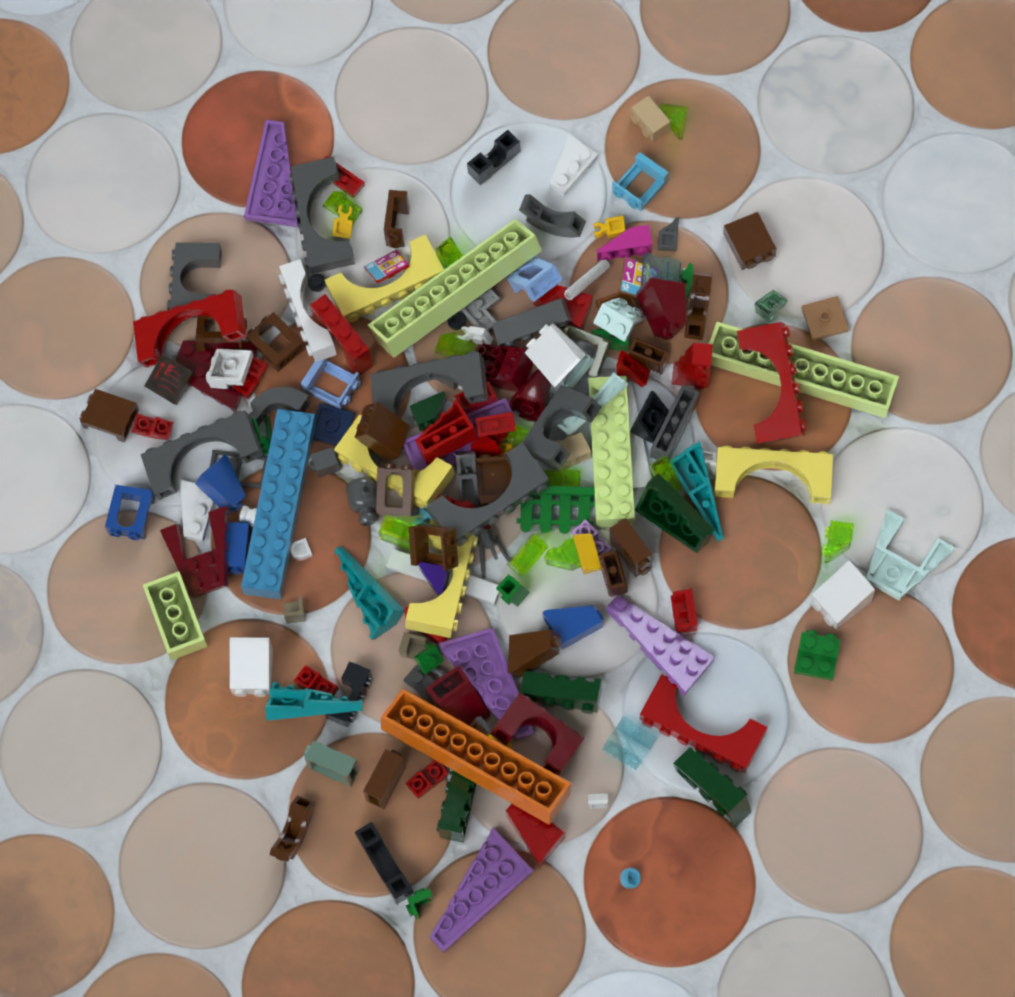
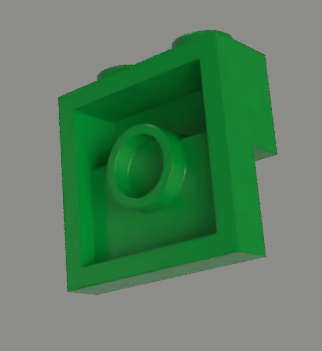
(817, 655)

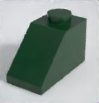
(428, 410)

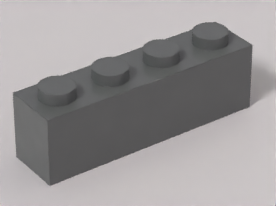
(530, 322)
(675, 423)

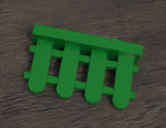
(565, 494)

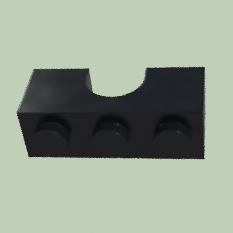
(484, 166)
(358, 679)

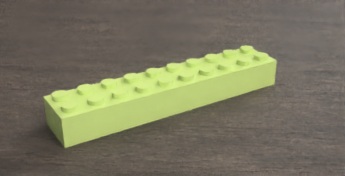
(454, 288)
(816, 373)

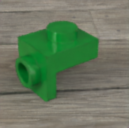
(429, 658)
(419, 898)

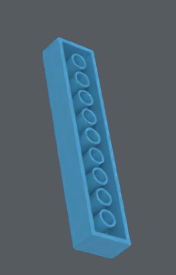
(279, 504)

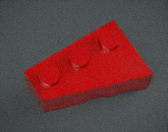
(578, 307)
(694, 367)
(446, 434)
(537, 835)

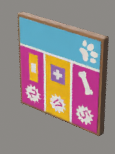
(630, 277)

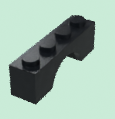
(384, 863)

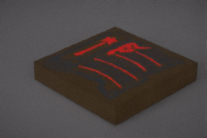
(169, 379)

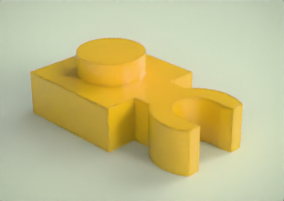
(342, 226)
(613, 227)

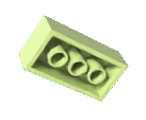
(175, 615)

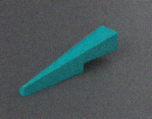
(694, 478)
(376, 603)
(293, 703)

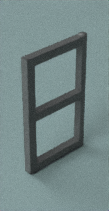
(238, 467)

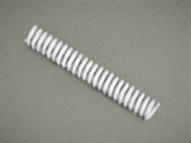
(578, 283)

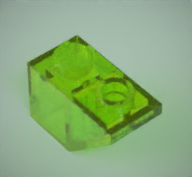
(839, 539)
(563, 556)

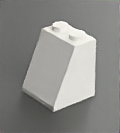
(554, 353)
(842, 595)
(250, 666)

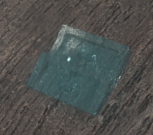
(660, 268)
(629, 743)

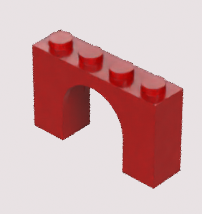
(355, 350)

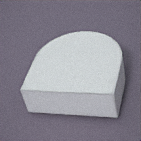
(300, 550)

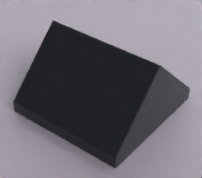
(650, 418)

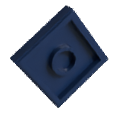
(332, 424)

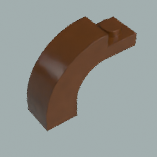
(698, 306)
(294, 829)

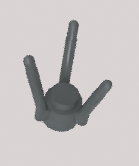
(489, 540)

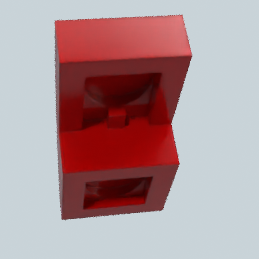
(255, 373)

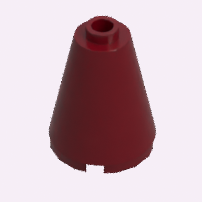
(532, 397)

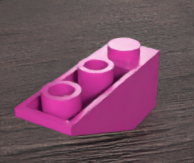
(629, 243)

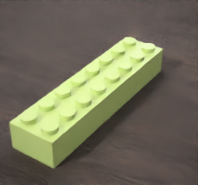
(612, 459)

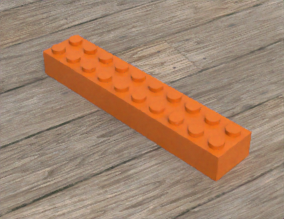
(476, 756)

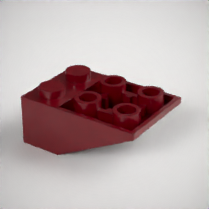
(505, 366)
(457, 696)

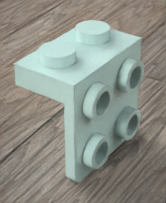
(618, 318)

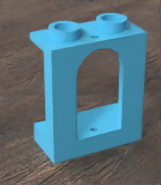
(646, 165)

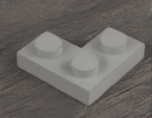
(478, 309)

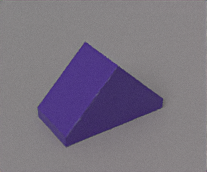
(435, 576)

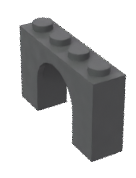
(187, 258)
(563, 404)

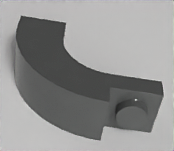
(551, 221)
(278, 398)

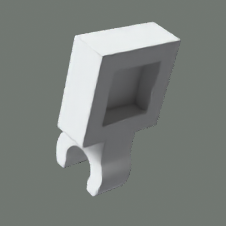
(477, 334)

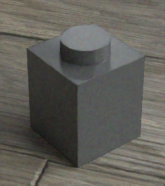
(324, 462)

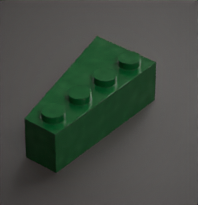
(673, 514)
(562, 691)
(713, 786)
(456, 807)

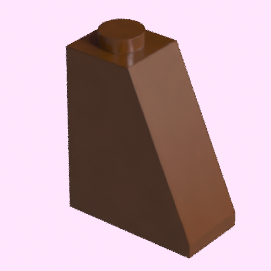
(531, 650)

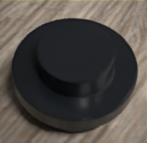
(316, 282)
(456, 321)

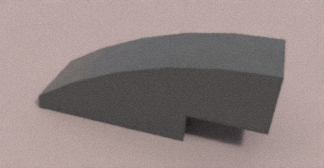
(467, 477)

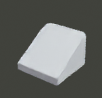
(711, 462)
(598, 801)

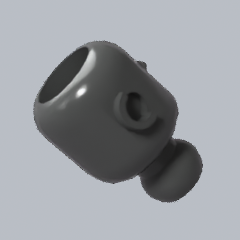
(362, 499)

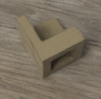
(294, 611)
(411, 645)

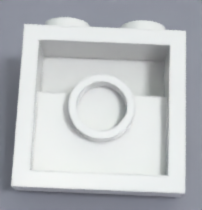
(229, 368)

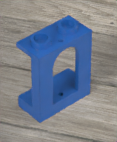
(140, 495)

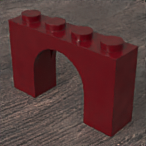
(527, 713)

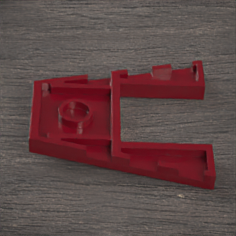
(200, 364)
(205, 571)

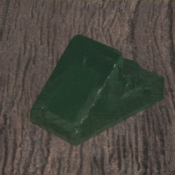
(769, 305)

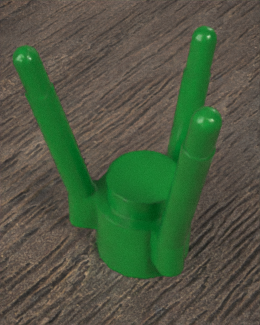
(264, 443)

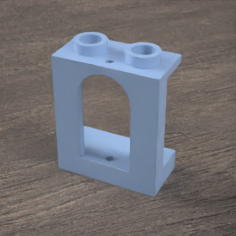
(535, 279)
(315, 372)

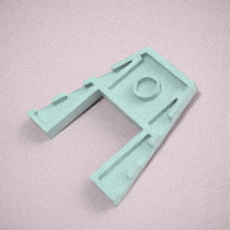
(609, 390)
(895, 574)

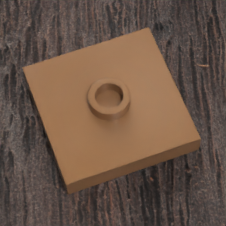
(824, 318)

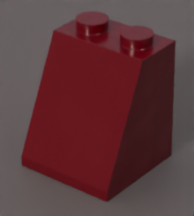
(663, 306)

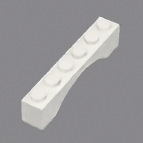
(318, 338)

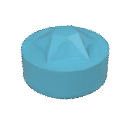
(630, 878)

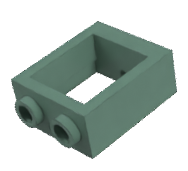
(331, 763)

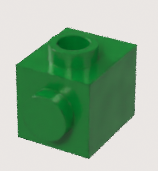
(512, 591)

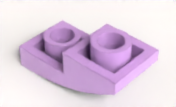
(586, 528)

